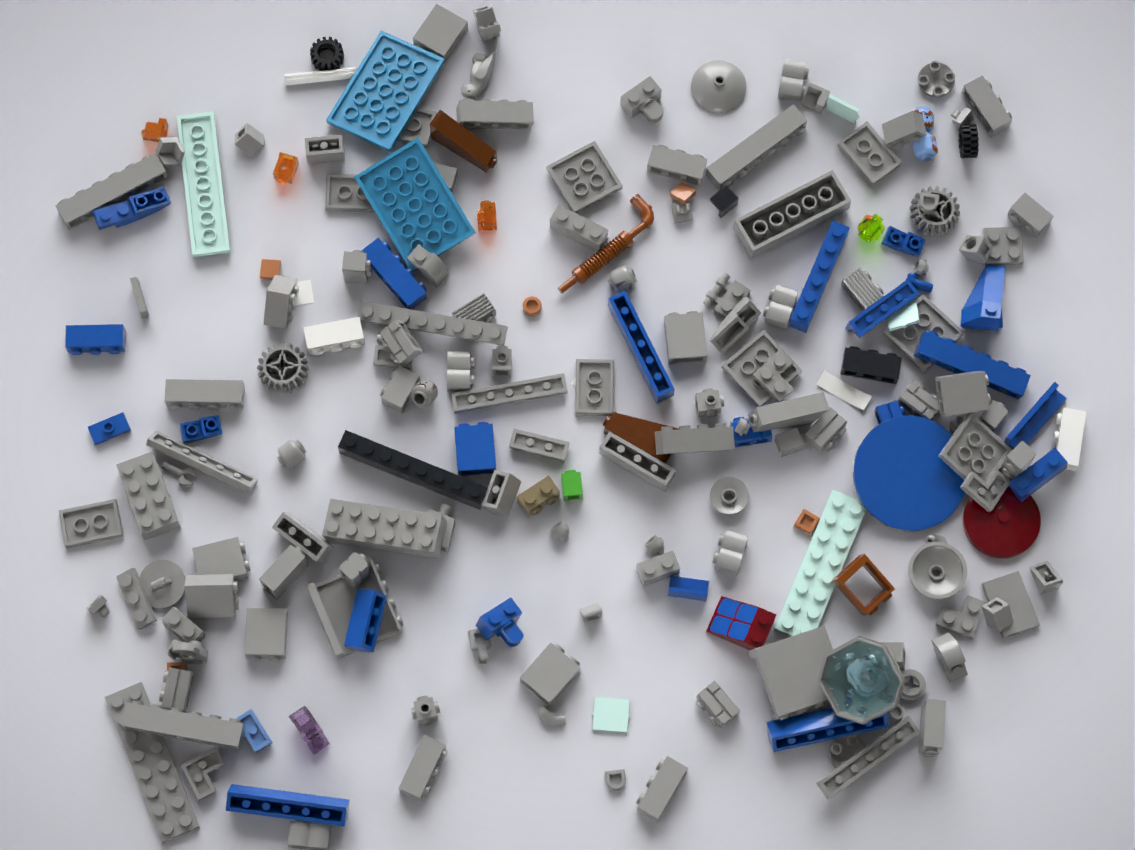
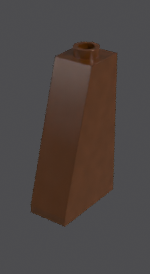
(462, 142)
(636, 431)

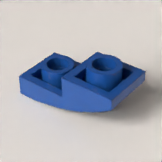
(903, 242)
(199, 430)

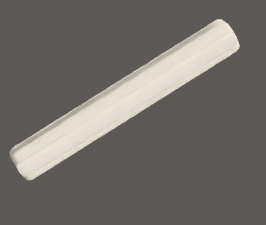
(319, 76)

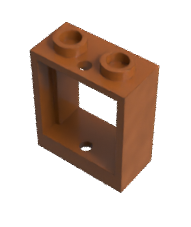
(852, 568)

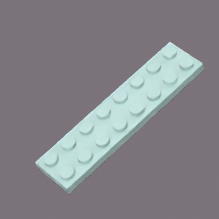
(203, 184)
(821, 565)

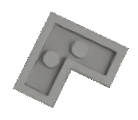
(770, 376)
(988, 492)
(964, 622)
(198, 770)

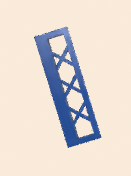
(882, 309)
(1036, 417)

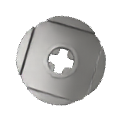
(191, 652)

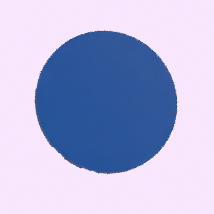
(902, 475)

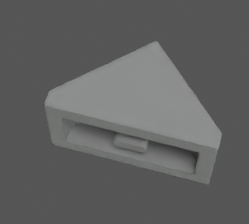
(1046, 577)

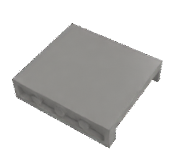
(335, 602)
(792, 671)

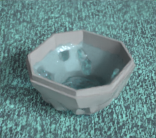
(848, 688)

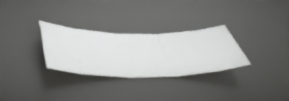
(843, 390)

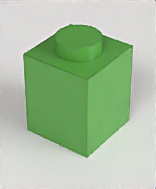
(571, 485)

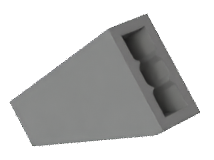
(788, 413)

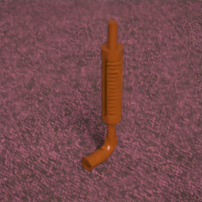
(612, 249)

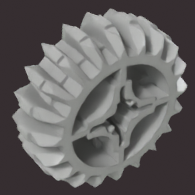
(939, 223)
(275, 367)

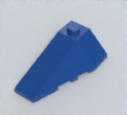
(985, 301)

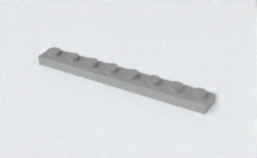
(434, 323)

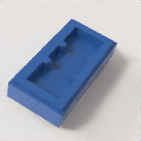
(109, 428)

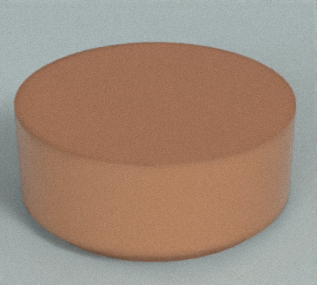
(532, 306)

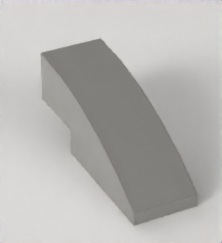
(734, 324)

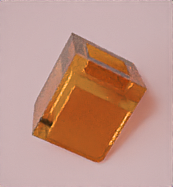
(155, 131)

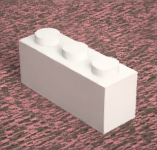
(334, 336)
(1070, 435)

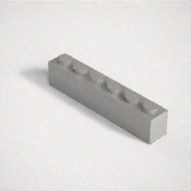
(756, 147)
(113, 190)
(183, 726)

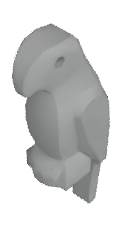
(480, 73)

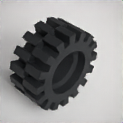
(323, 45)
(968, 141)

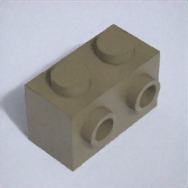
(538, 496)

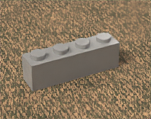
(495, 114)
(204, 393)
(694, 440)
(637, 461)

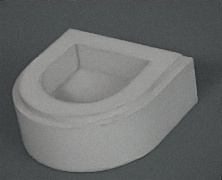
(928, 202)
(615, 779)

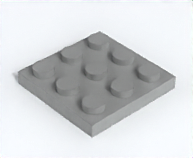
(584, 177)
(930, 320)
(749, 360)
(974, 449)

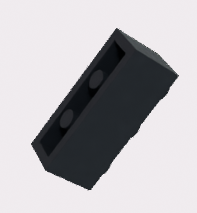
(871, 365)

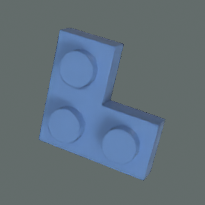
(254, 731)

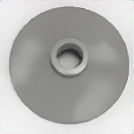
(729, 486)

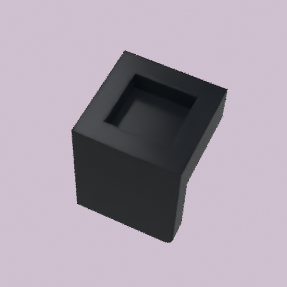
(724, 200)

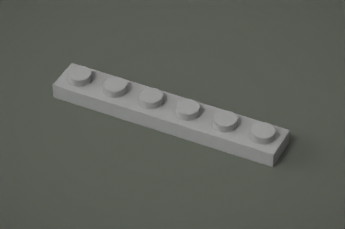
(509, 393)
(202, 462)
(868, 757)

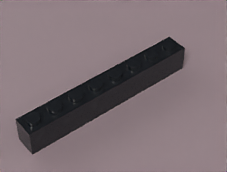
(412, 469)

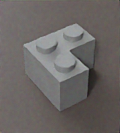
(279, 299)

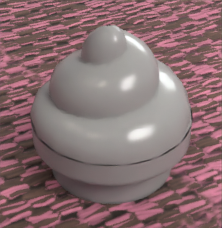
(560, 531)
(655, 545)

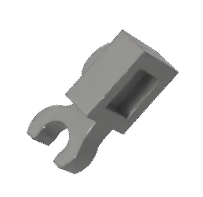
(479, 643)

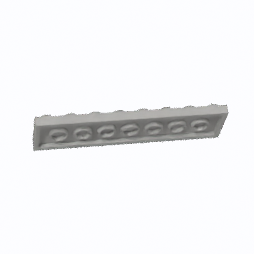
(154, 770)

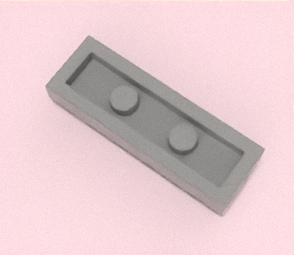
(539, 445)
(136, 598)

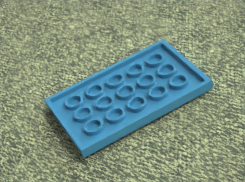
(385, 91)
(414, 202)

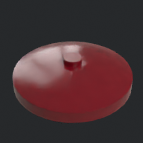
(1004, 530)

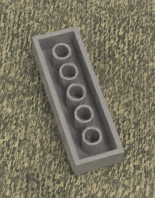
(792, 214)
(384, 528)

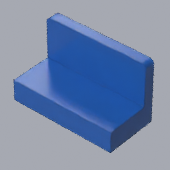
(688, 588)

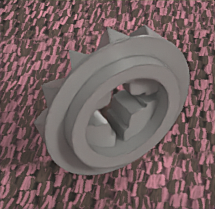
(917, 680)

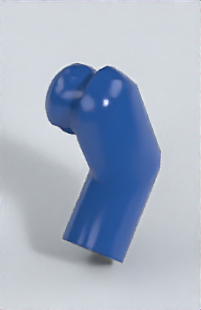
(918, 284)

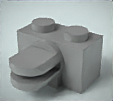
(643, 100)

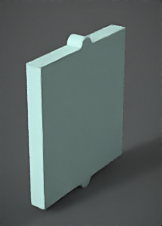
(842, 109)
(905, 316)
(611, 715)

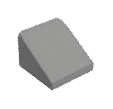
(591, 612)

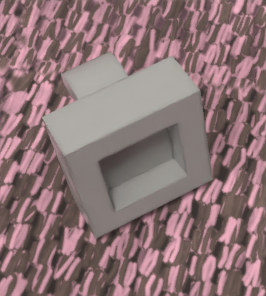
(962, 118)
(682, 213)
(98, 606)

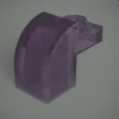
(309, 729)

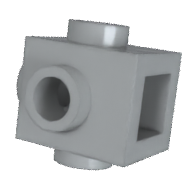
(709, 403)
(428, 717)

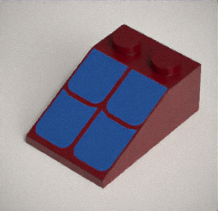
(741, 623)

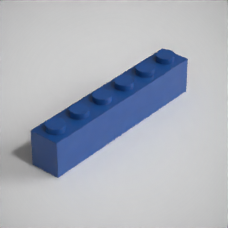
(819, 276)
(641, 347)
(963, 359)
(816, 728)
(287, 805)

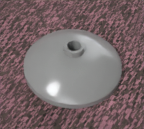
(718, 96)
(939, 558)

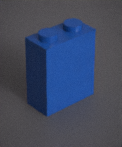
(475, 449)

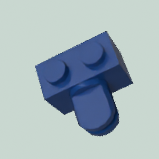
(502, 622)

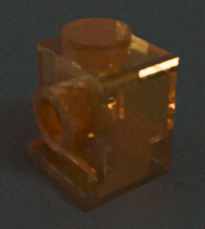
(289, 162)
(486, 216)

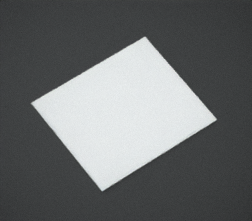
(305, 293)

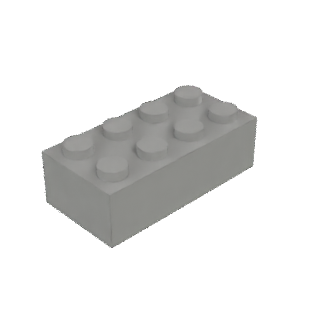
(148, 495)

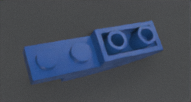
(132, 210)

